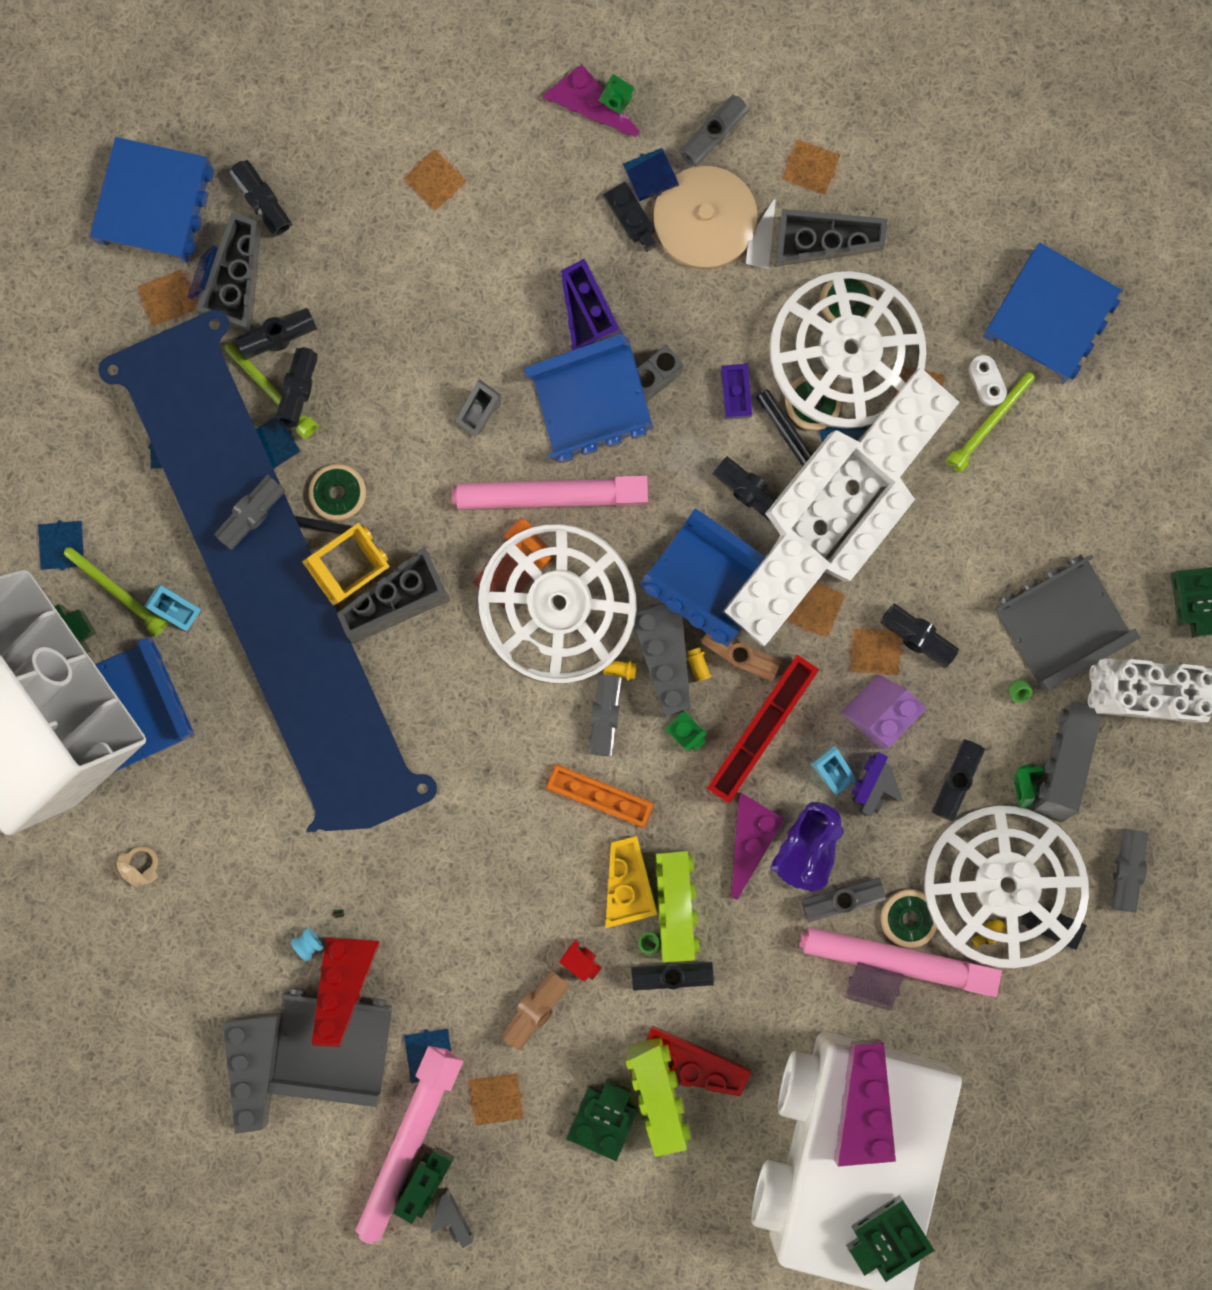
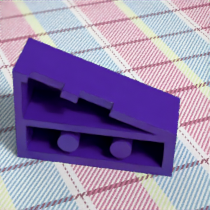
(587, 308)

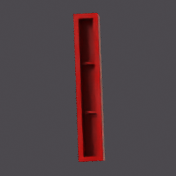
(762, 729)

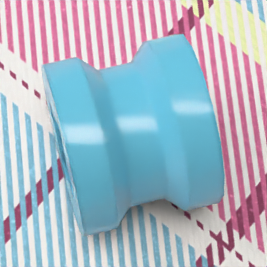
(307, 944)

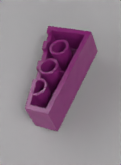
(866, 1117)

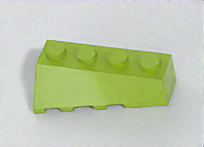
(675, 906)
(658, 1096)

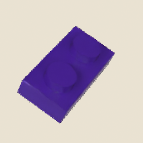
(736, 391)
(864, 787)

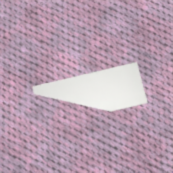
(760, 246)

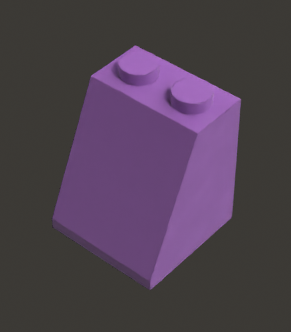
(883, 711)

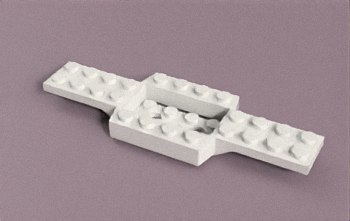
(821, 494)

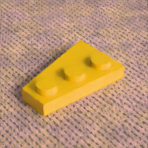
(628, 885)

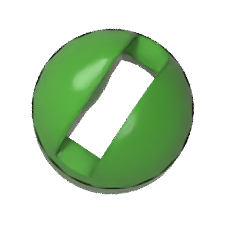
(1020, 691)
(646, 948)

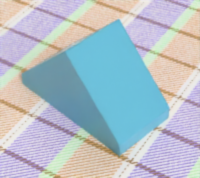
(172, 607)
(833, 770)

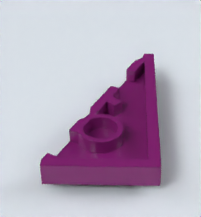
(581, 93)
(754, 833)

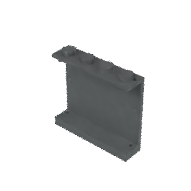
(1064, 623)
(331, 1073)

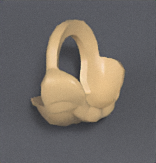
(131, 874)

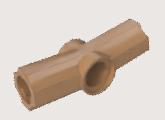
(756, 662)
(534, 1010)

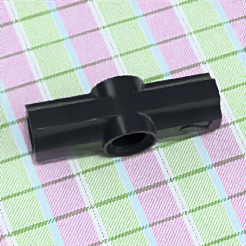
(260, 197)
(289, 328)
(296, 387)
(745, 486)
(919, 635)
(966, 764)
(691, 975)

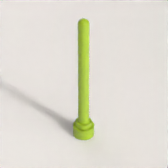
(306, 425)
(962, 455)
(151, 620)

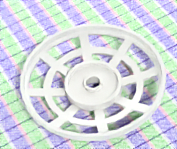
(832, 351)
(541, 604)
(991, 895)

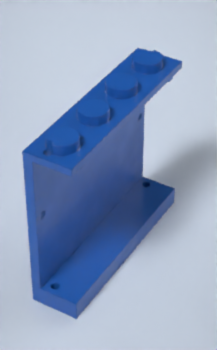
(152, 198)
(1054, 311)
(591, 398)
(703, 574)
(148, 696)

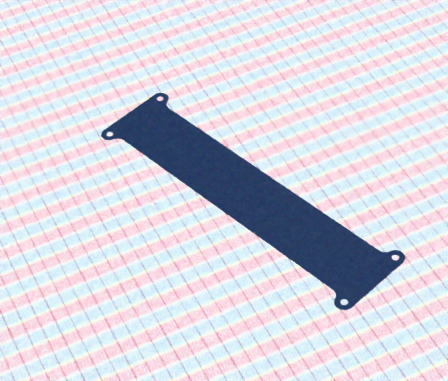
(269, 594)

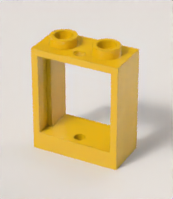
(326, 580)

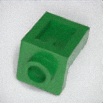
(616, 94)
(687, 732)
(1025, 789)

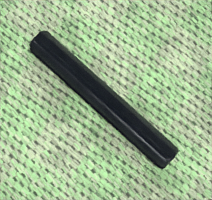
(784, 426)

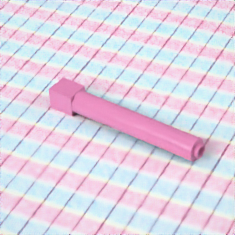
(621, 491)
(909, 962)
(436, 1074)

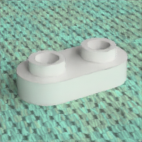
(985, 380)

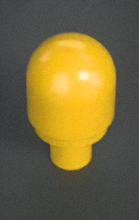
(994, 925)

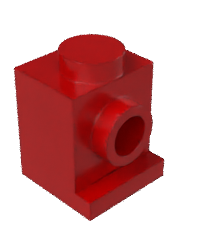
(580, 962)

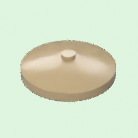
(705, 218)

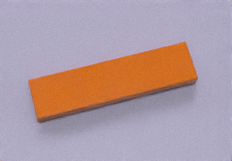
(600, 795)

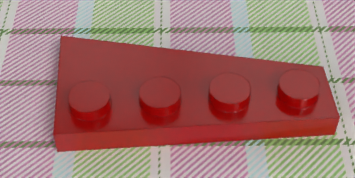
(340, 986)
(701, 1066)

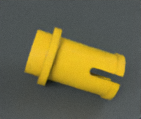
(698, 664)
(622, 669)

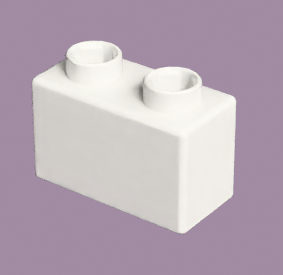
(56, 712)
(813, 1200)

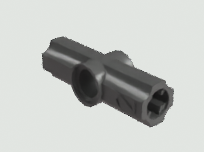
(724, 119)
(249, 512)
(605, 715)
(1130, 870)
(860, 895)

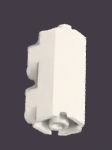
(1151, 690)

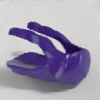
(810, 848)

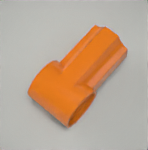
(529, 544)

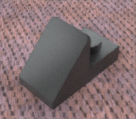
(478, 408)
(885, 785)
(449, 1213)

